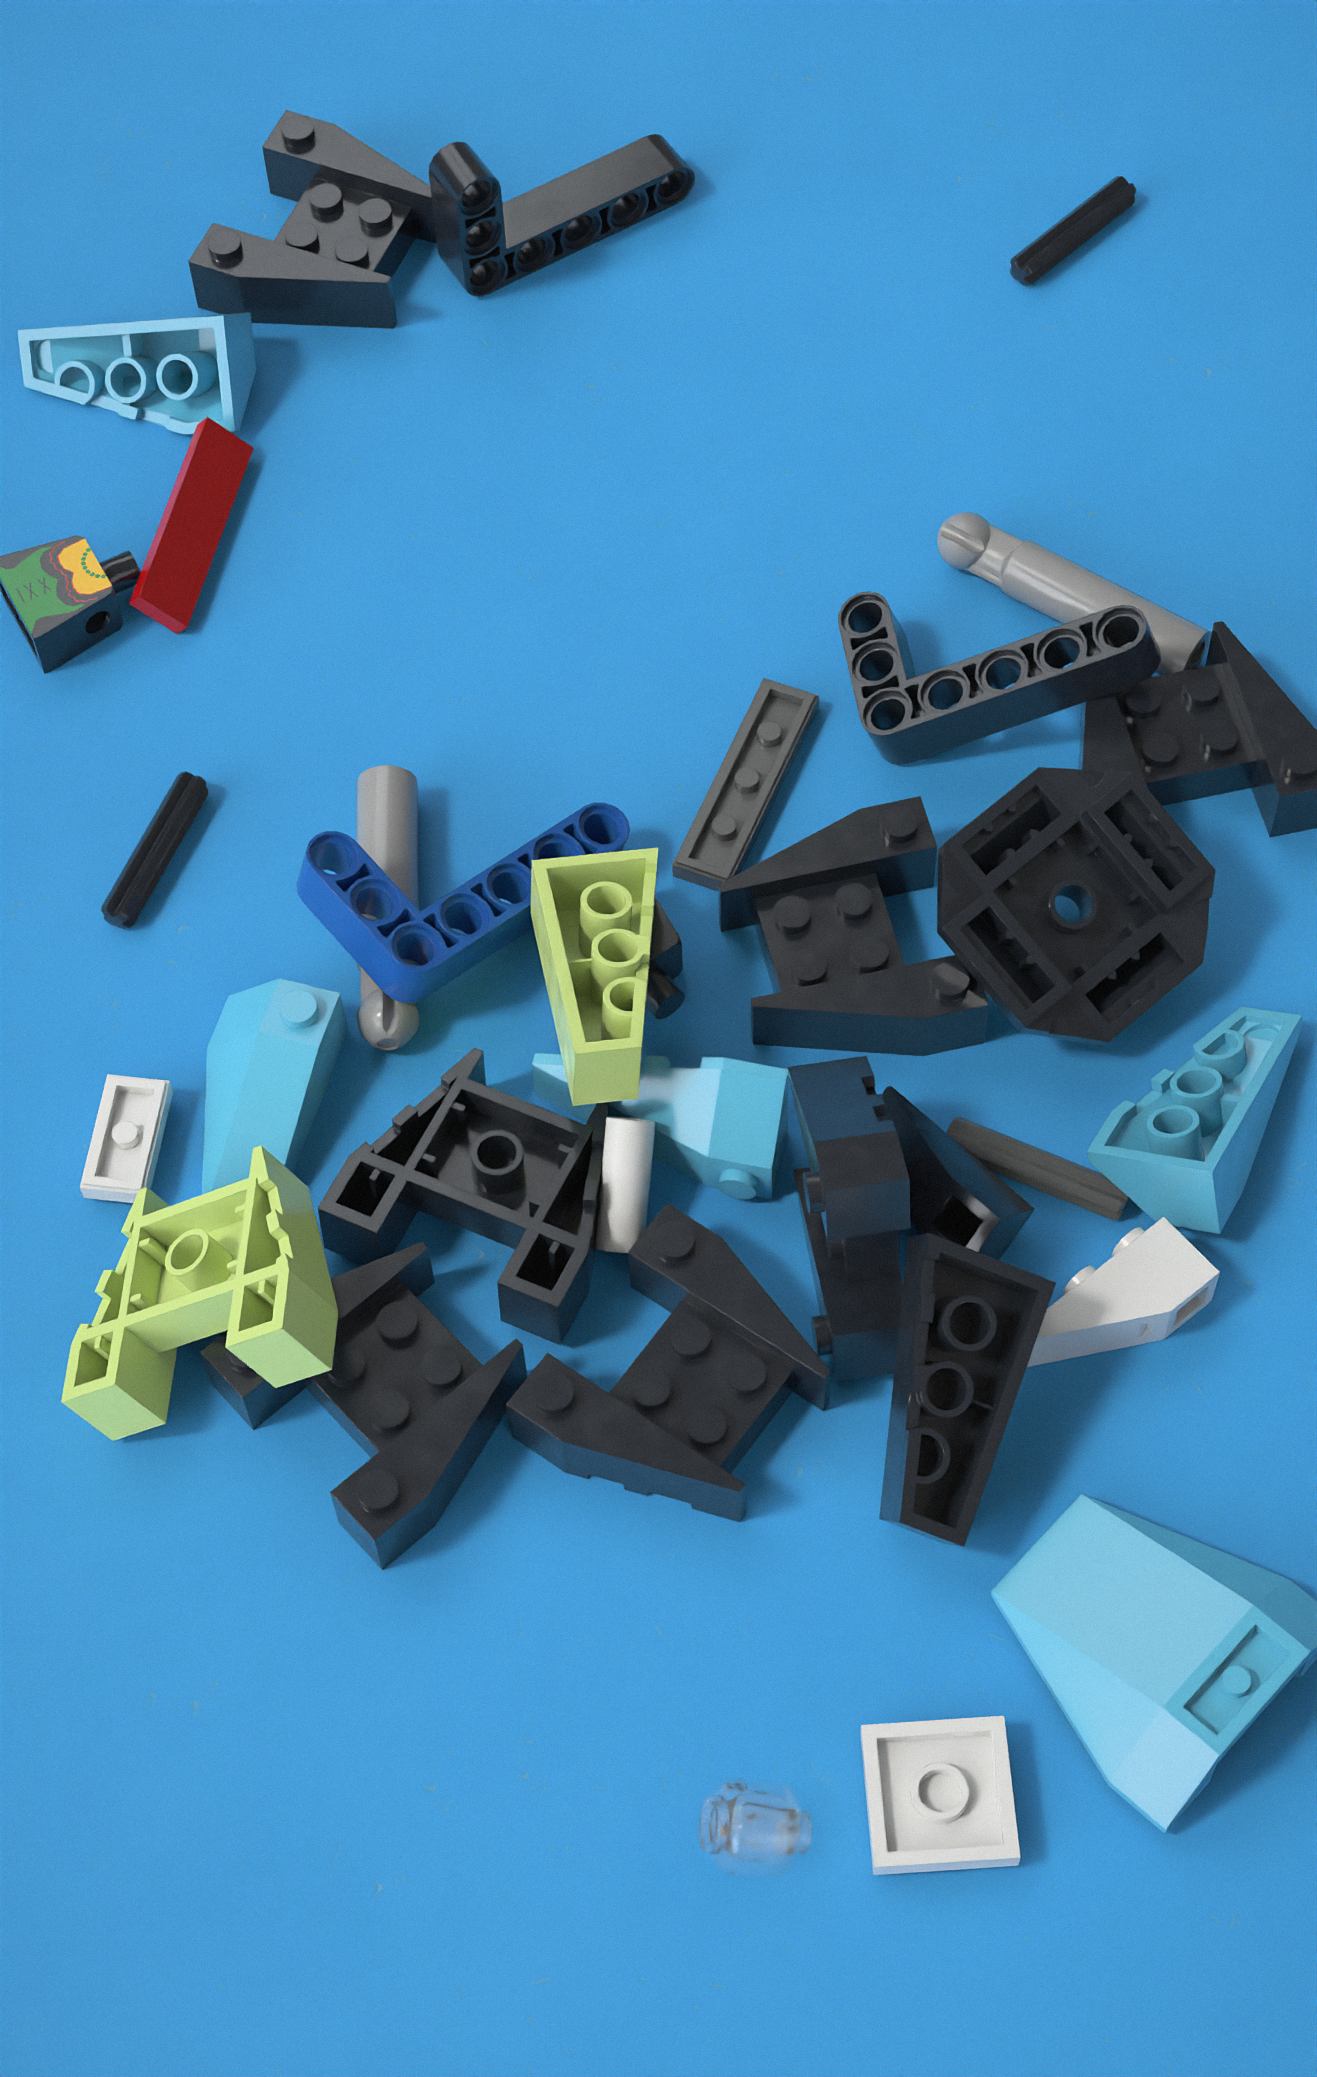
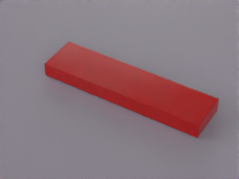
(191, 526)

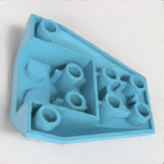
(1154, 1647)

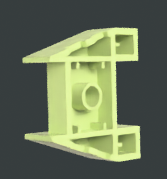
(201, 1267)

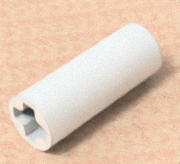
(624, 1183)

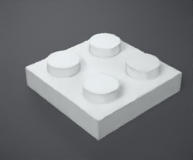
(939, 1795)

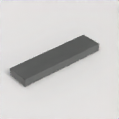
(746, 785)

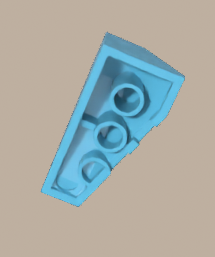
(148, 369)
(267, 1075)
(711, 1121)
(1199, 1128)

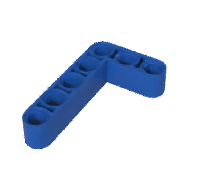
(428, 934)

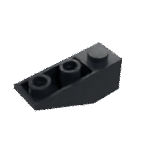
(951, 1188)

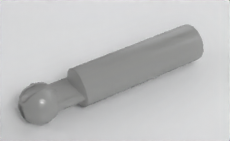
(1061, 586)
(390, 837)

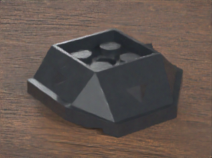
(1122, 864)

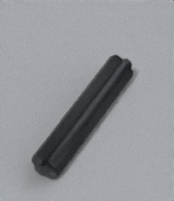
(1072, 231)
(154, 850)

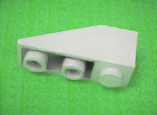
(1131, 1299)

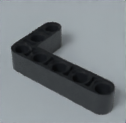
(499, 242)
(977, 685)

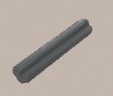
(1040, 1169)

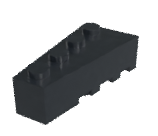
(955, 1381)

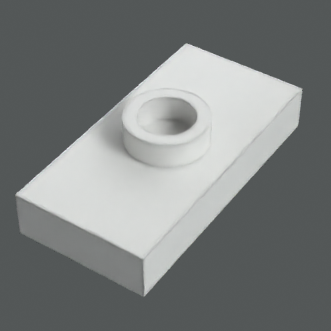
(126, 1138)

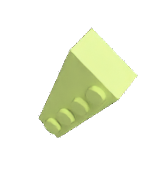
(595, 952)

